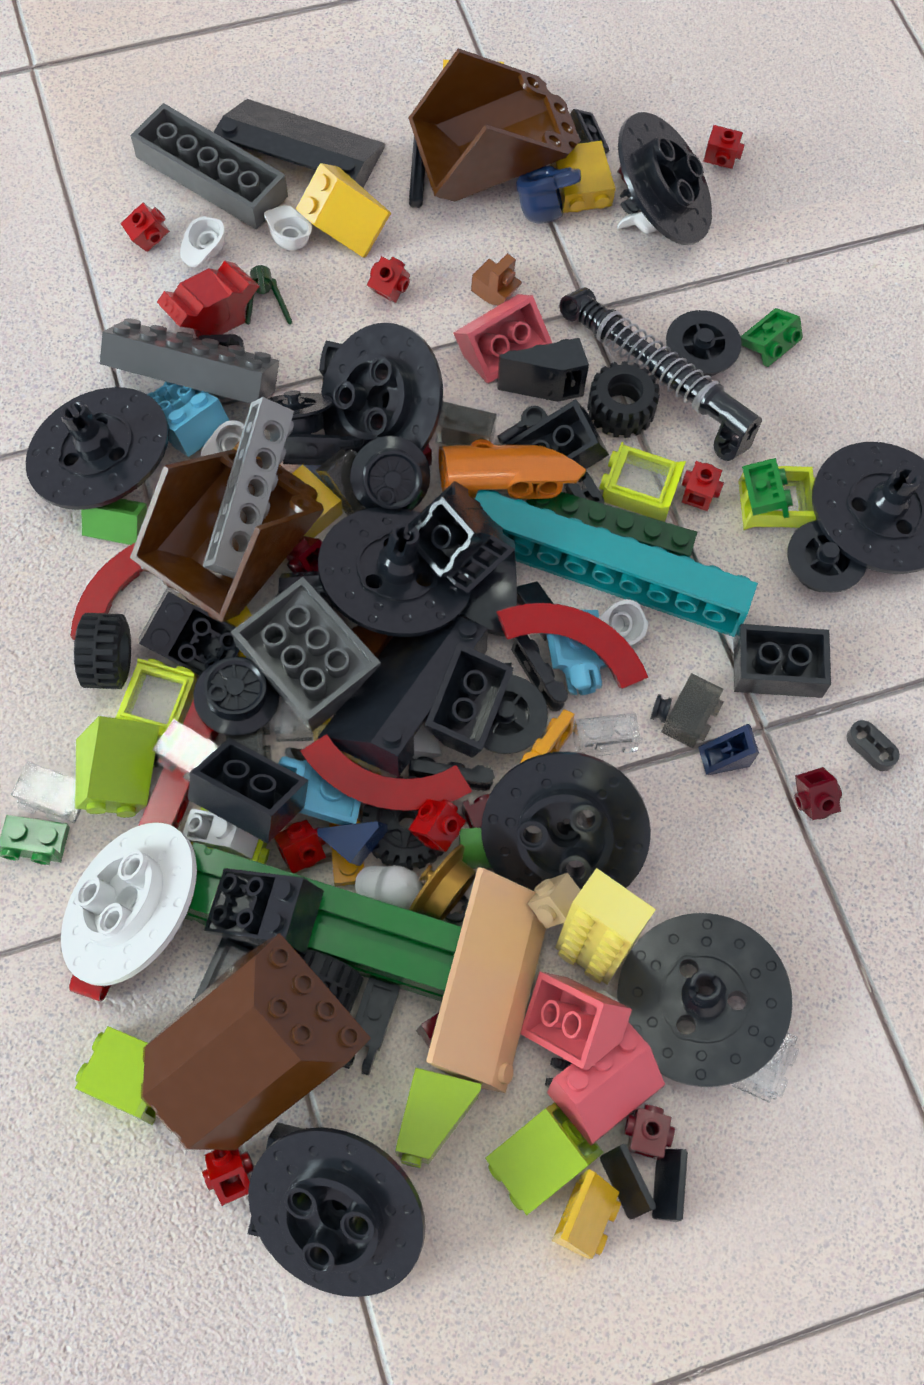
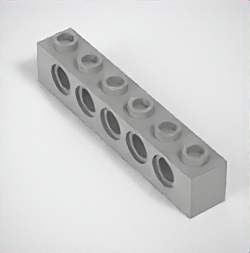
(253, 443)

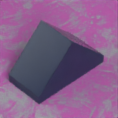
(729, 751)
(354, 840)

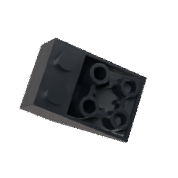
(545, 371)
(187, 634)
(261, 905)

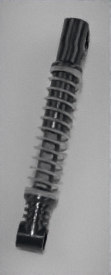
(687, 382)

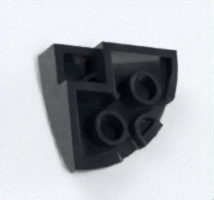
(492, 594)

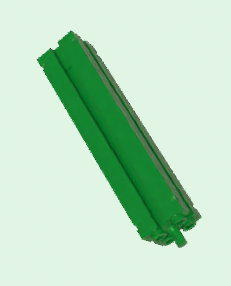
(353, 928)

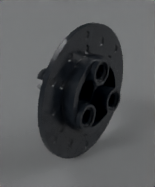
(663, 179)
(383, 386)
(97, 448)
(873, 505)
(381, 579)
(555, 789)
(730, 961)
(337, 1212)

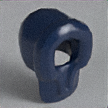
(540, 192)

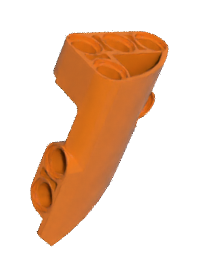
(520, 469)

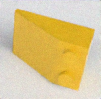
(343, 209)
(587, 1214)

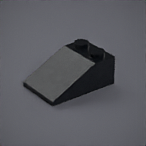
(567, 432)

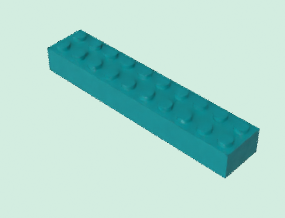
(622, 565)

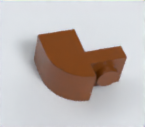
(496, 281)

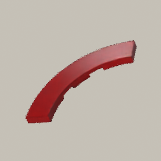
(106, 585)
(581, 627)
(379, 789)

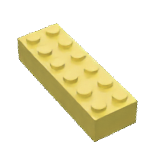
(602, 927)

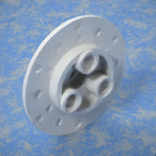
(128, 904)

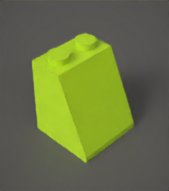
(114, 766)
(116, 1074)
(432, 1114)
(541, 1158)

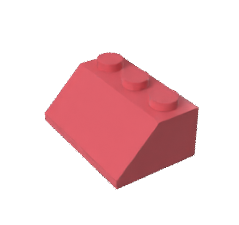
(505, 328)
(574, 1020)
(610, 1089)

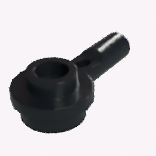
(529, 418)

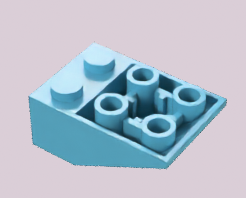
(190, 415)

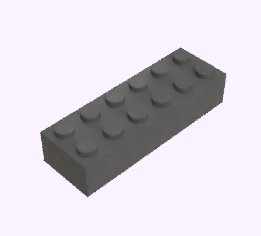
(209, 165)
(189, 361)

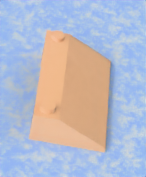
(488, 984)

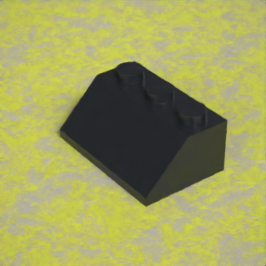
(468, 700)

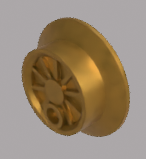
(444, 886)

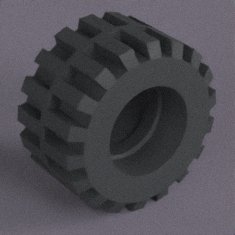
(628, 382)
(102, 650)
(336, 975)

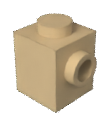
(554, 899)

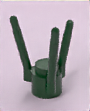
(262, 276)

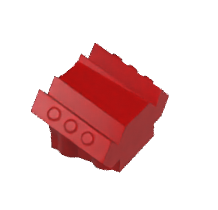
(210, 300)

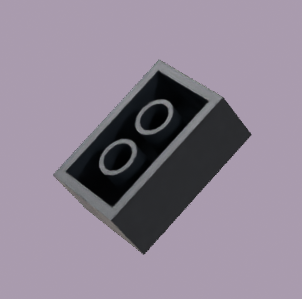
(782, 660)
(247, 790)

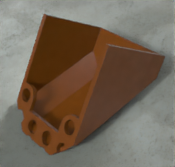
(488, 126)
(183, 520)
(247, 1049)

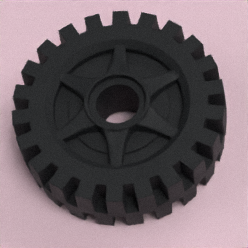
(399, 845)

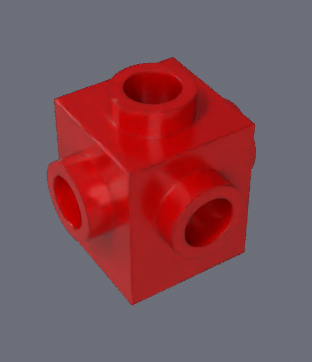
(724, 147)
(145, 226)
(389, 278)
(702, 485)
(437, 824)
(300, 846)
(228, 1174)

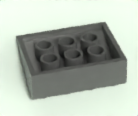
(306, 653)

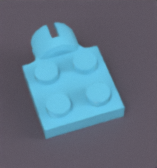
(577, 662)
(322, 798)

